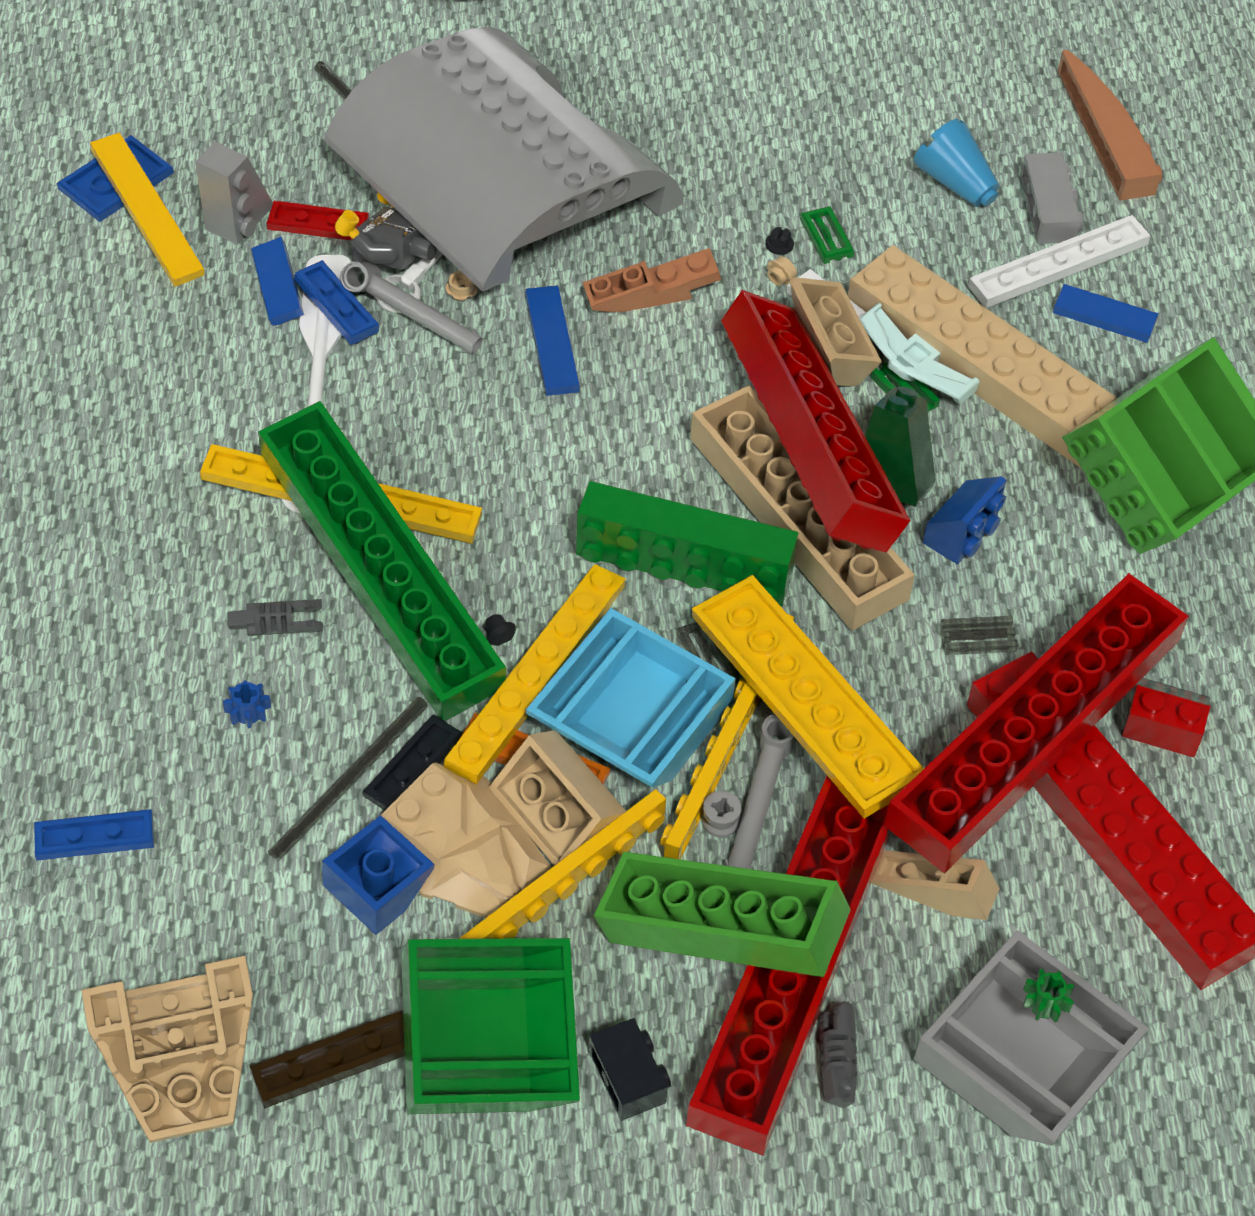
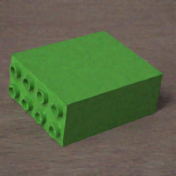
(1171, 446)

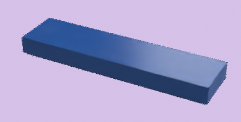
(552, 340)

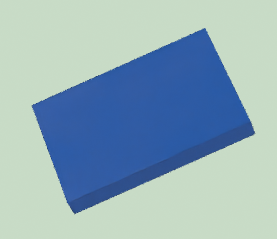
(95, 193)

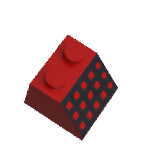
(1167, 717)

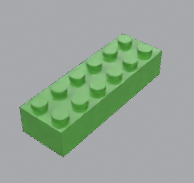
(723, 913)

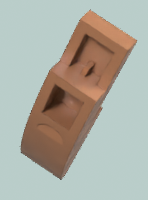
(643, 287)

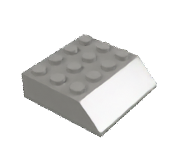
(1024, 1070)

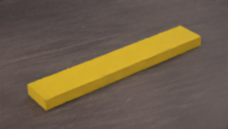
(147, 209)

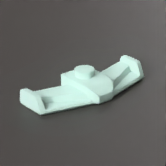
(915, 357)

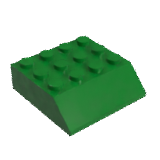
(489, 1025)

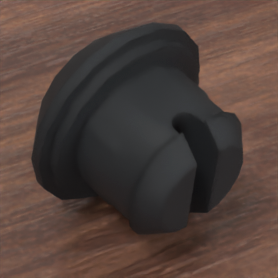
(780, 241)
(499, 630)

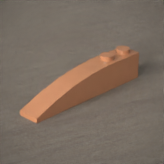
(1111, 131)

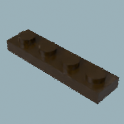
(330, 1060)

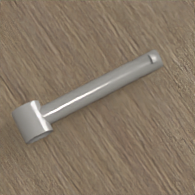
(409, 305)
(761, 791)

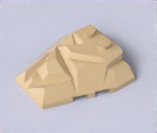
(470, 838)
(175, 1039)

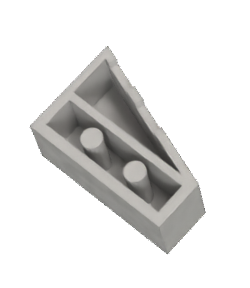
(230, 193)

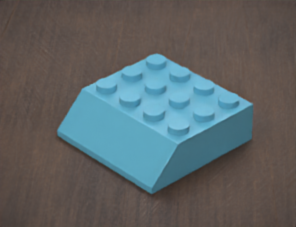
(634, 699)

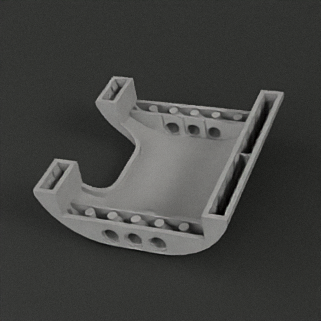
(487, 150)

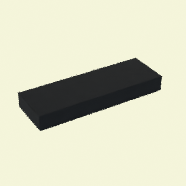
(426, 747)

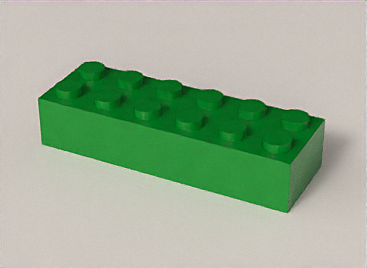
(682, 541)

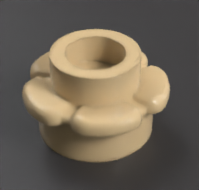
(781, 271)
(460, 280)

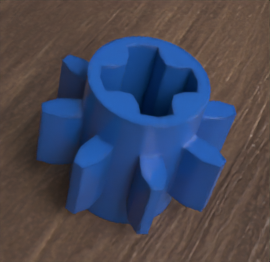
(247, 703)

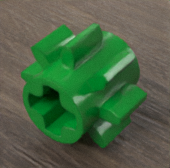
(1048, 995)

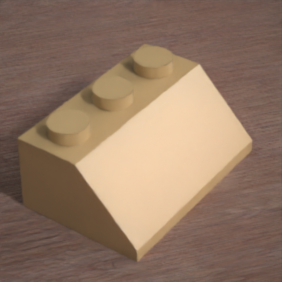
(835, 329)
(554, 795)

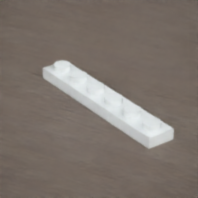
(1058, 261)

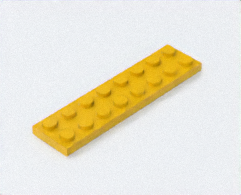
(808, 695)

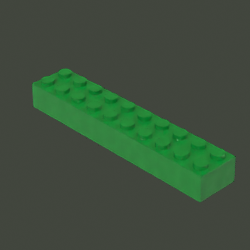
(382, 561)

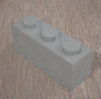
(1050, 197)

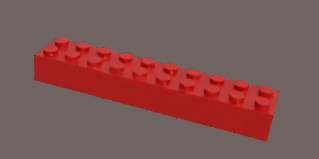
(815, 423)
(1034, 723)
(1140, 848)
(778, 1009)

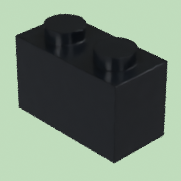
(628, 1068)

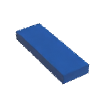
(277, 281)
(336, 302)
(1105, 313)
(93, 834)

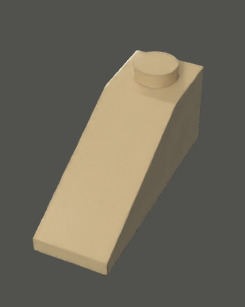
(962, 891)

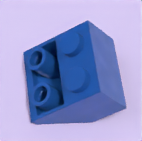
(966, 518)

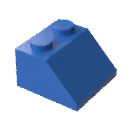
(376, 874)

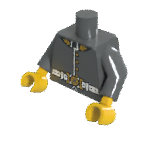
(385, 238)

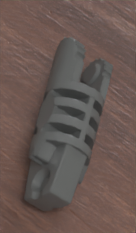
(275, 617)
(839, 1054)

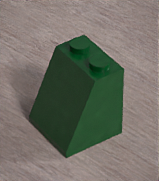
(903, 443)

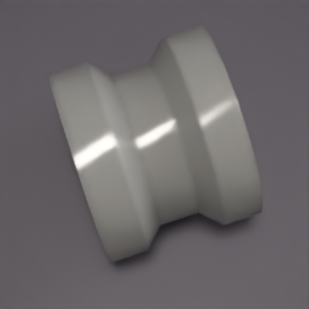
(724, 823)

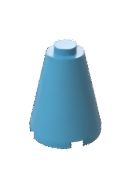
(958, 164)

